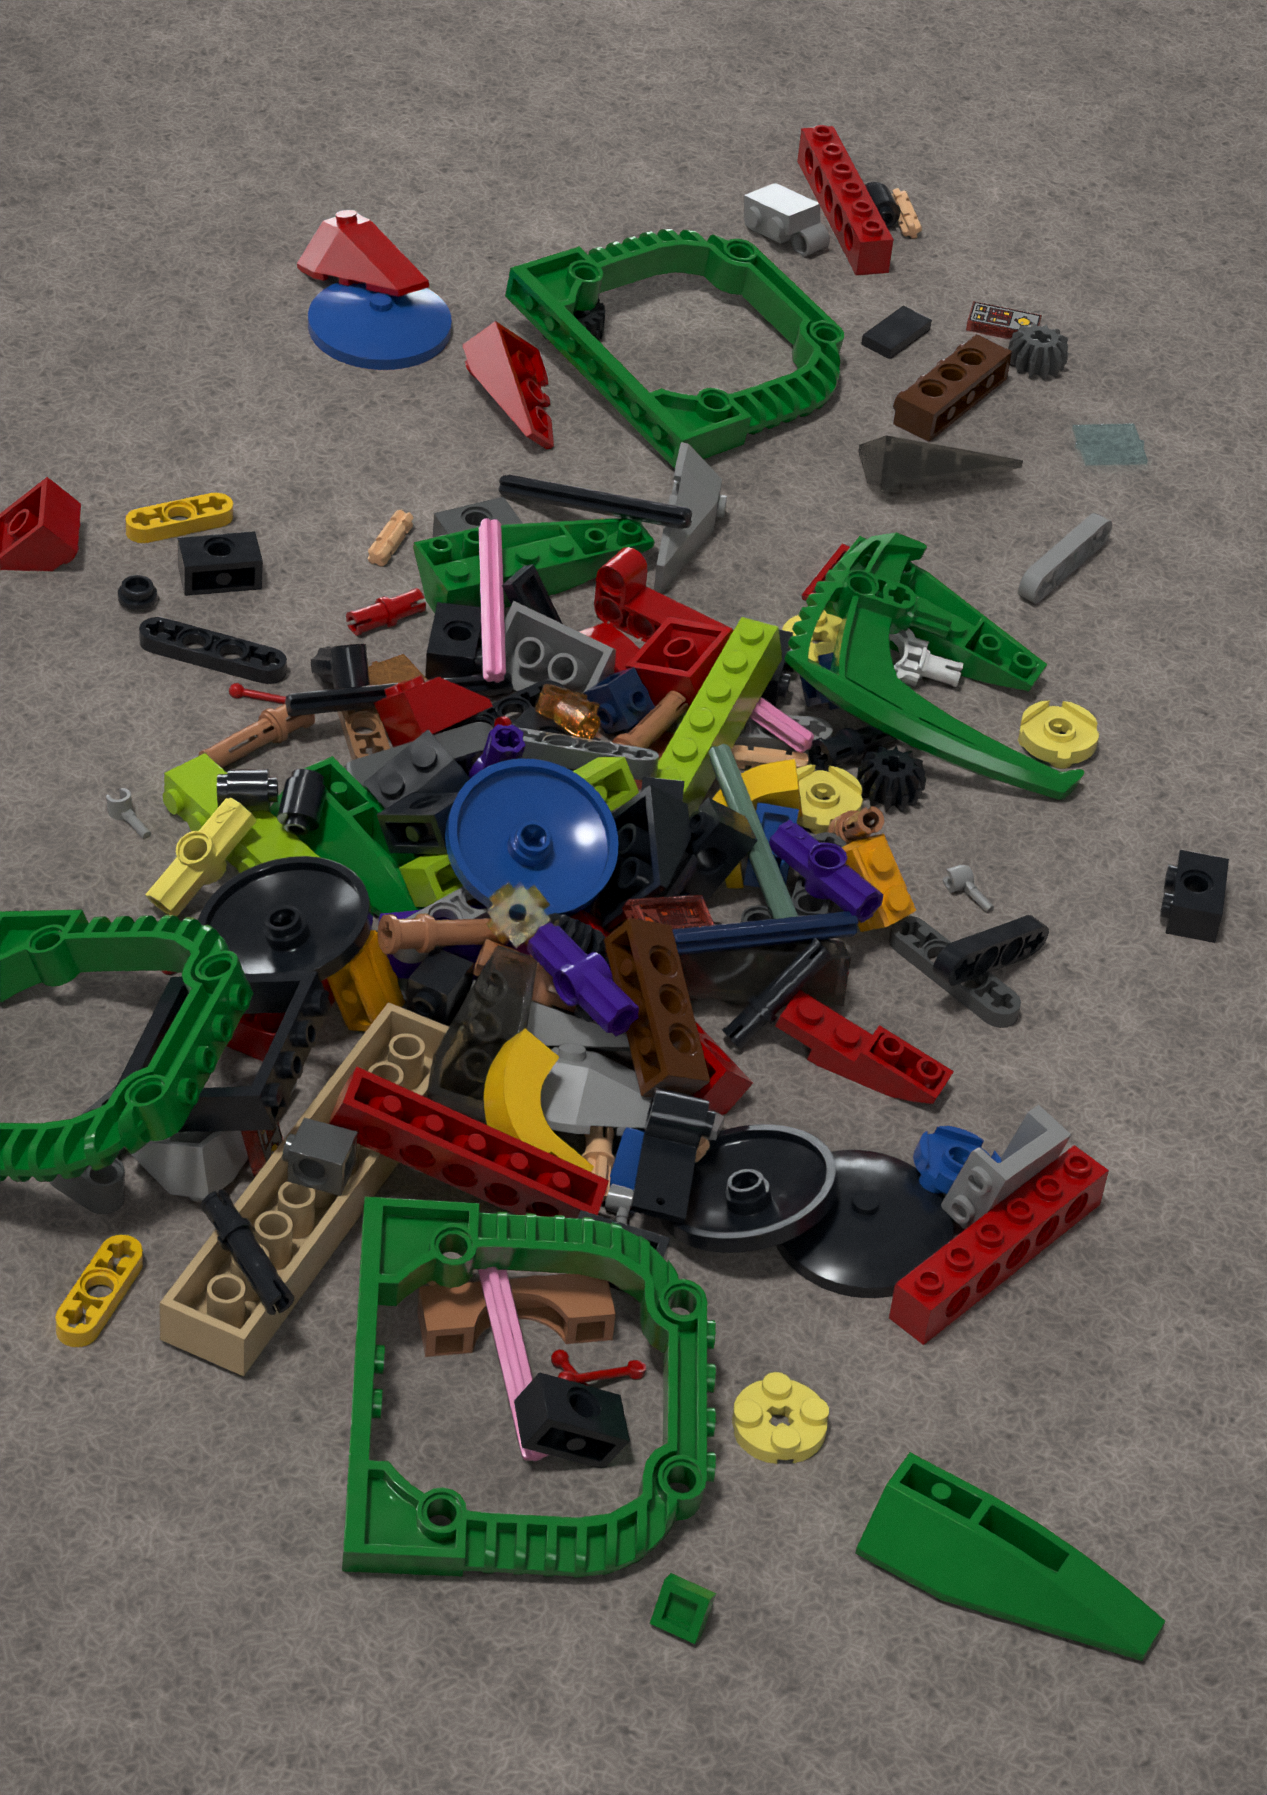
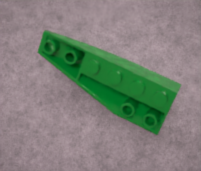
(561, 552)
(972, 638)
(354, 838)
(999, 1562)

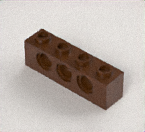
(951, 387)
(665, 1034)

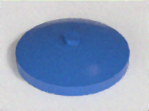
(379, 328)
(533, 828)

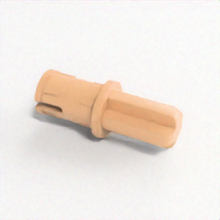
(599, 1152)

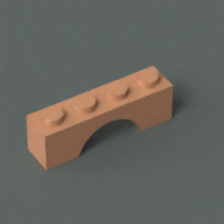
(569, 1304)

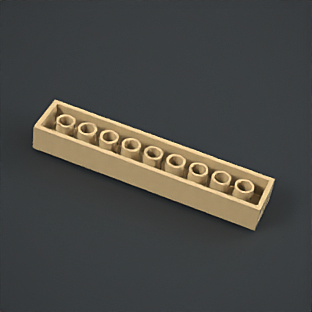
(299, 1227)

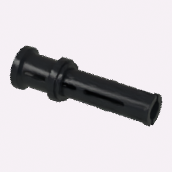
(846, 746)

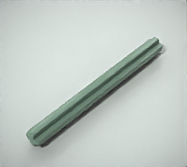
(760, 855)

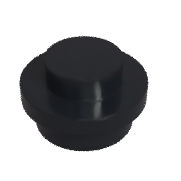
(137, 592)

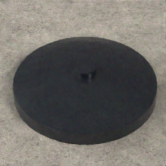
(292, 916)
(757, 1189)
(873, 1231)

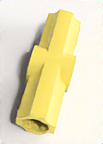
(201, 857)

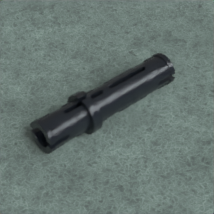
(777, 993)
(238, 1238)

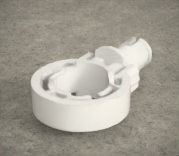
(918, 661)

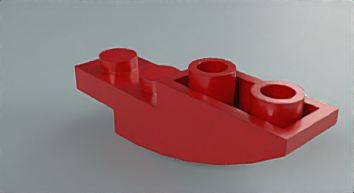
(874, 1060)

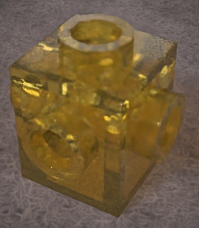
(517, 930)

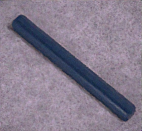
(765, 932)

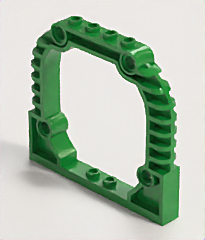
(713, 421)
(153, 1101)
(389, 1517)

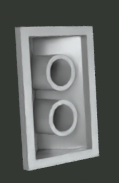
(548, 650)

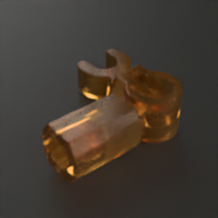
(569, 710)

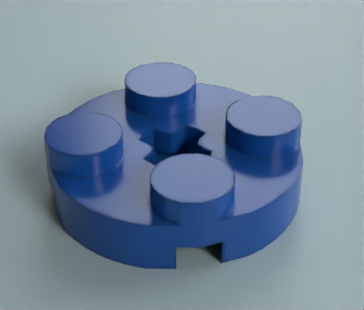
(938, 1156)

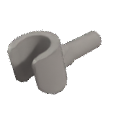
(123, 810)
(962, 878)
(619, 1201)

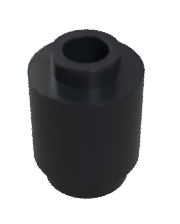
(884, 202)
(249, 787)
(302, 801)

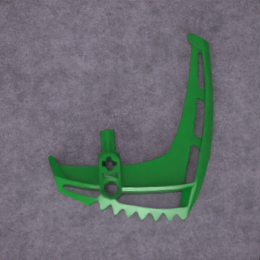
(865, 679)

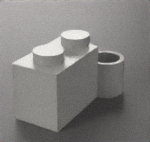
(785, 217)

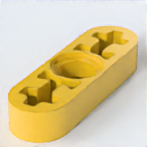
(213, 512)
(99, 1273)

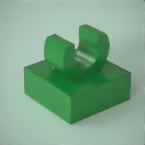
(682, 1608)

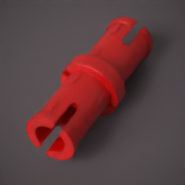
(386, 611)

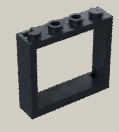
(247, 1108)

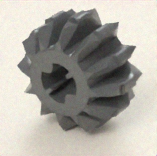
(1038, 350)

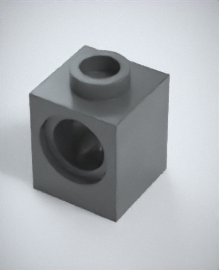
(321, 1156)

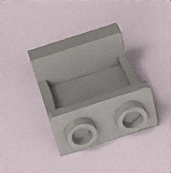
(986, 1183)

